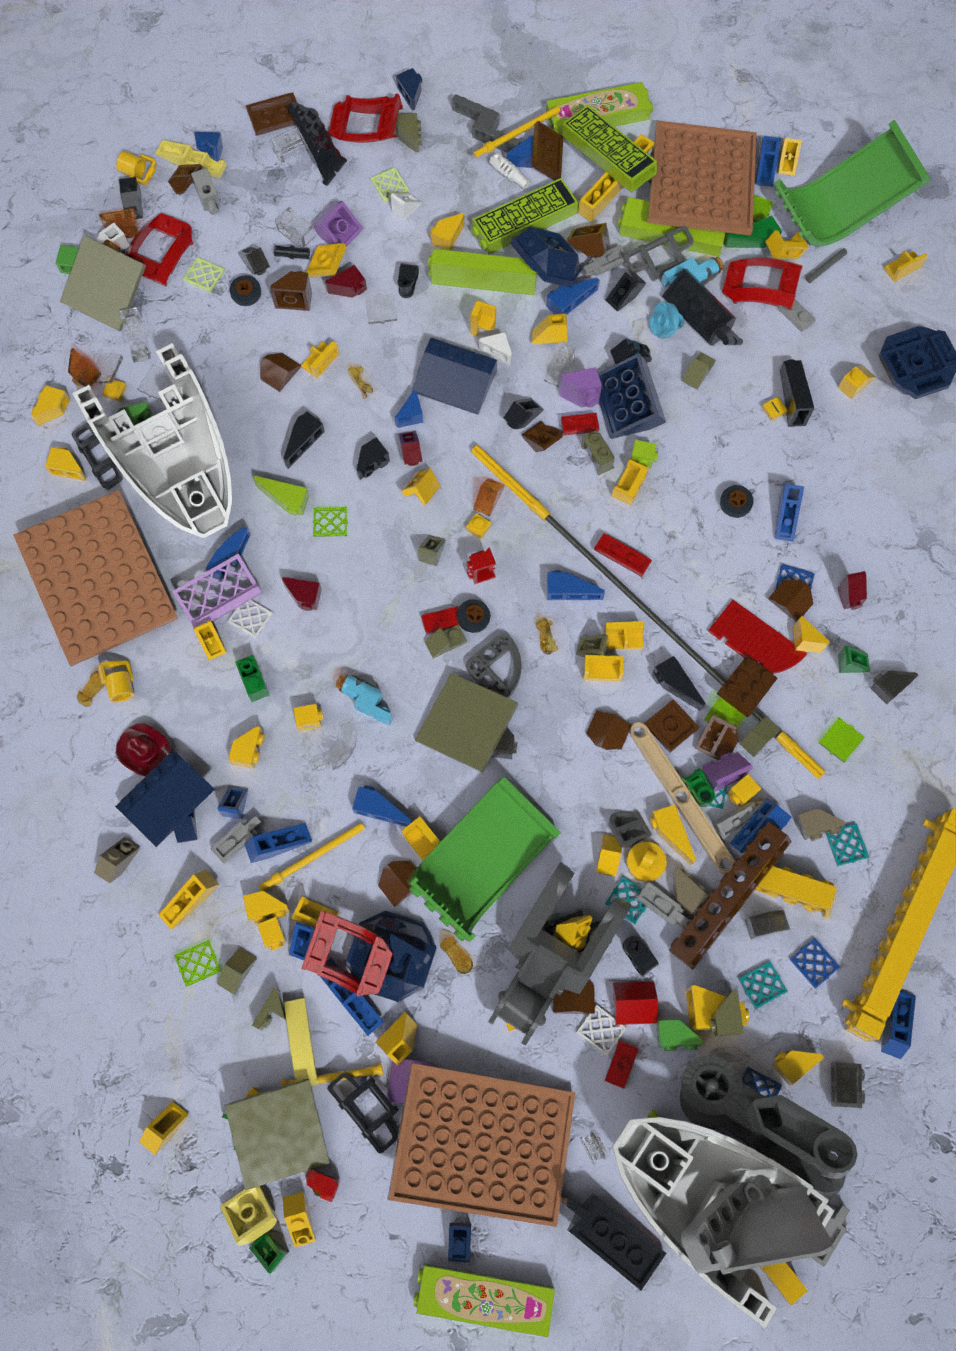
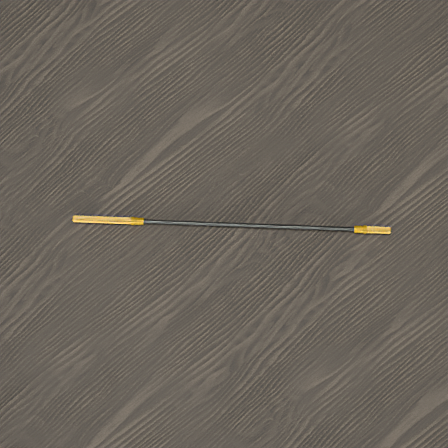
(536, 507)

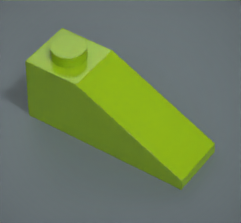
(287, 496)

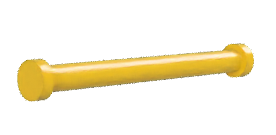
(356, 1073)

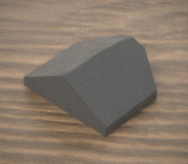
(628, 828)

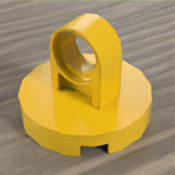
(646, 861)

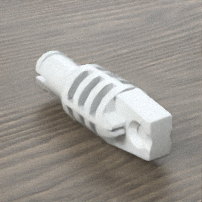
(509, 170)

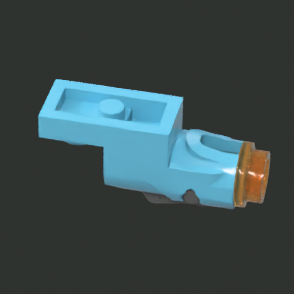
(703, 271)
(366, 695)

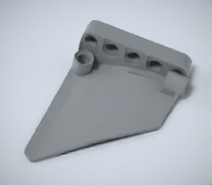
(755, 1228)

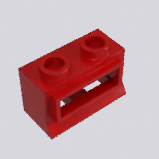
(481, 566)

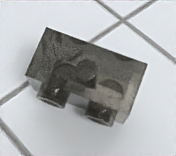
(847, 1085)

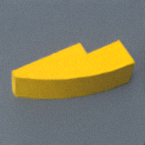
(785, 1281)

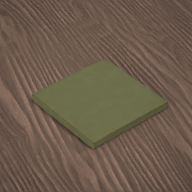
(102, 282)
(466, 722)
(276, 1134)

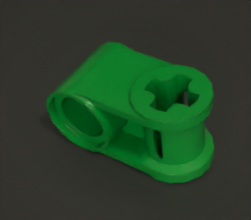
(698, 786)

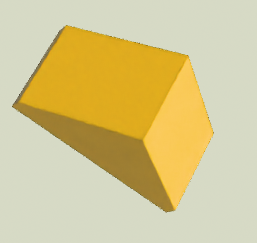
(789, 156)
(807, 637)
(209, 640)
(609, 856)

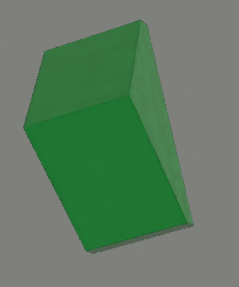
(853, 660)
(268, 1252)

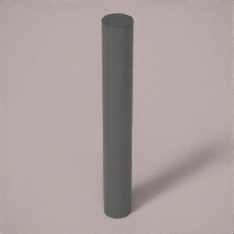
(826, 265)

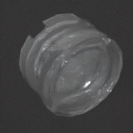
(594, 1147)

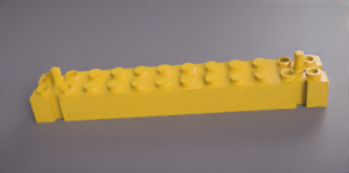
(905, 931)

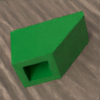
(252, 678)

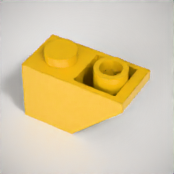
(551, 330)
(50, 405)
(245, 749)
(263, 906)
(574, 932)
(398, 1039)
(298, 1219)

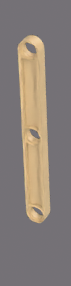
(689, 809)

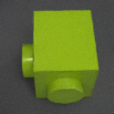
(644, 453)

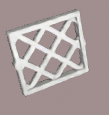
(242, 627)
(592, 1041)

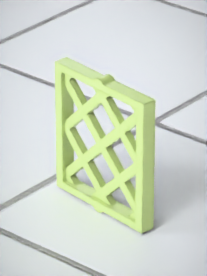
(384, 175)
(199, 284)

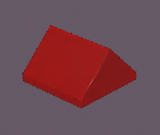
(635, 1003)

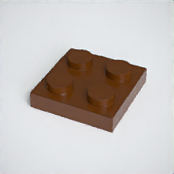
(671, 726)

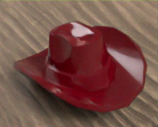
(142, 748)

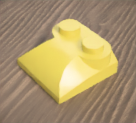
(249, 1215)

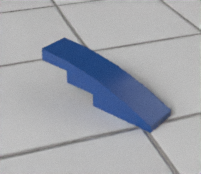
(355, 1005)

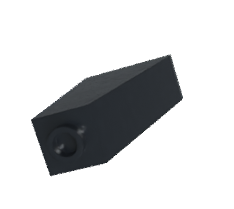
(796, 393)

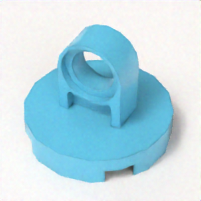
(665, 320)

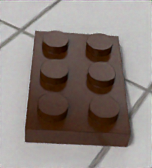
(271, 114)
(547, 151)
(747, 686)

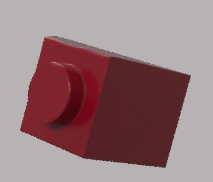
(347, 283)
(410, 448)
(853, 590)
(304, 593)

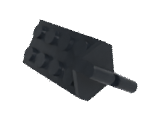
(318, 141)
(702, 309)
(614, 1239)

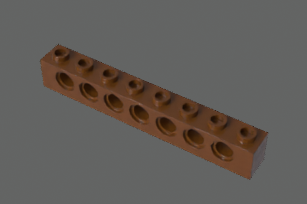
(730, 906)

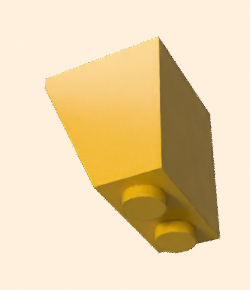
(702, 1004)

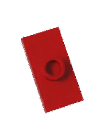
(579, 424)
(440, 619)
(621, 1064)

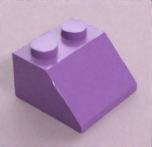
(337, 224)
(581, 387)
(726, 771)
(399, 1079)

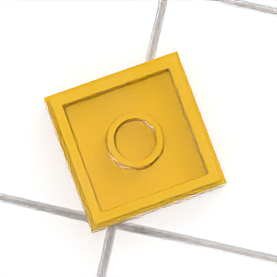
(326, 260)

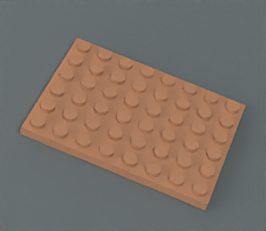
(703, 178)
(95, 578)
(482, 1145)

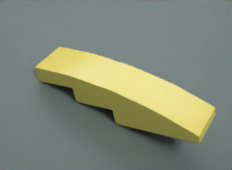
(185, 155)
(300, 1041)

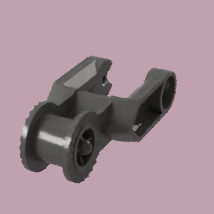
(549, 964)
(774, 1125)

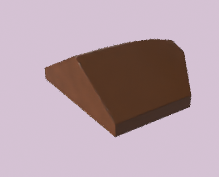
(182, 177)
(278, 370)
(542, 436)
(793, 598)
(608, 731)
(717, 738)
(394, 881)
(575, 1003)

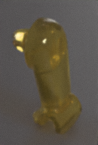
(355, 376)
(547, 643)
(92, 687)
(458, 957)

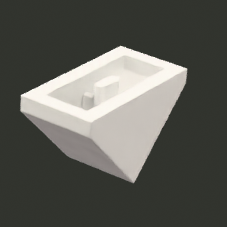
(404, 204)
(496, 347)

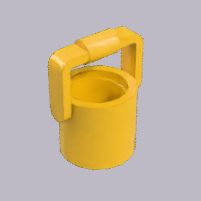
(135, 166)
(117, 683)

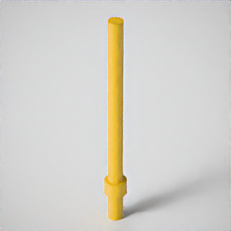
(490, 146)
(277, 877)

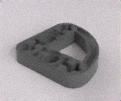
(485, 663)

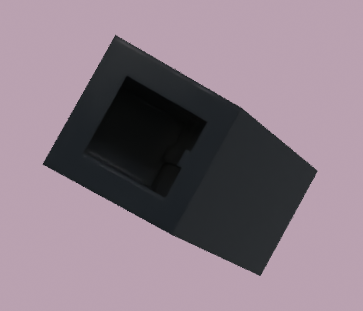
(629, 348)
(371, 457)

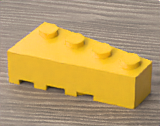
(799, 889)

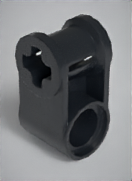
(407, 279)
(642, 958)

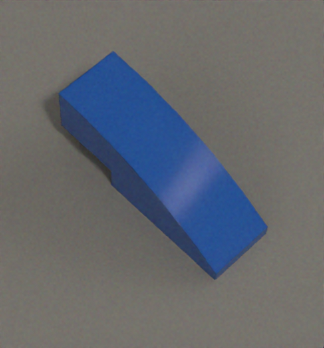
(767, 161)
(232, 546)

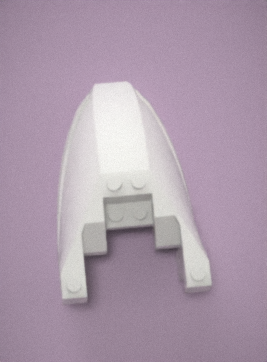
(171, 455)
(681, 1173)

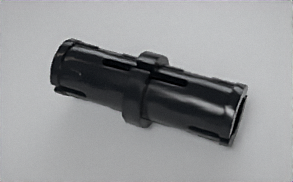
(292, 252)

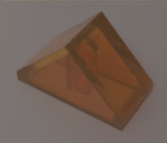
(488, 496)

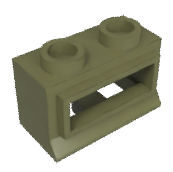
(600, 451)

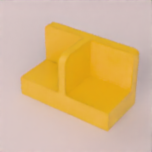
(905, 265)
(482, 317)
(320, 358)
(423, 485)
(625, 635)

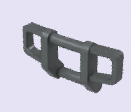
(643, 249)

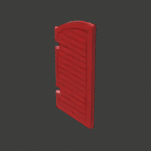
(756, 639)

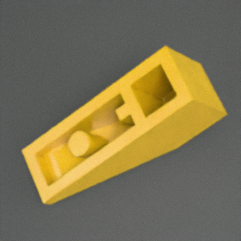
(671, 830)
(188, 898)

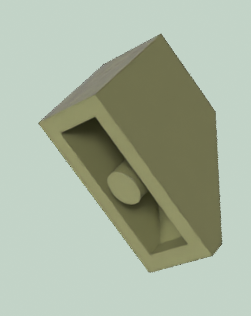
(727, 1017)

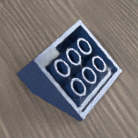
(455, 376)
(629, 398)
(164, 798)

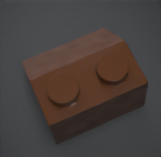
(590, 240)
(292, 291)

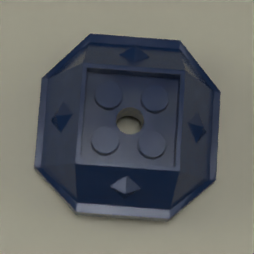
(548, 255)
(927, 349)
(397, 982)

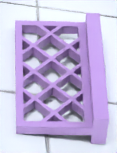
(229, 603)

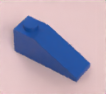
(566, 299)
(788, 511)
(568, 587)
(376, 806)
(765, 813)
(277, 842)
(899, 1026)

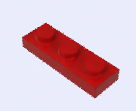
(622, 555)

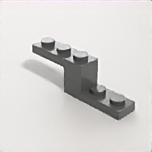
(485, 122)

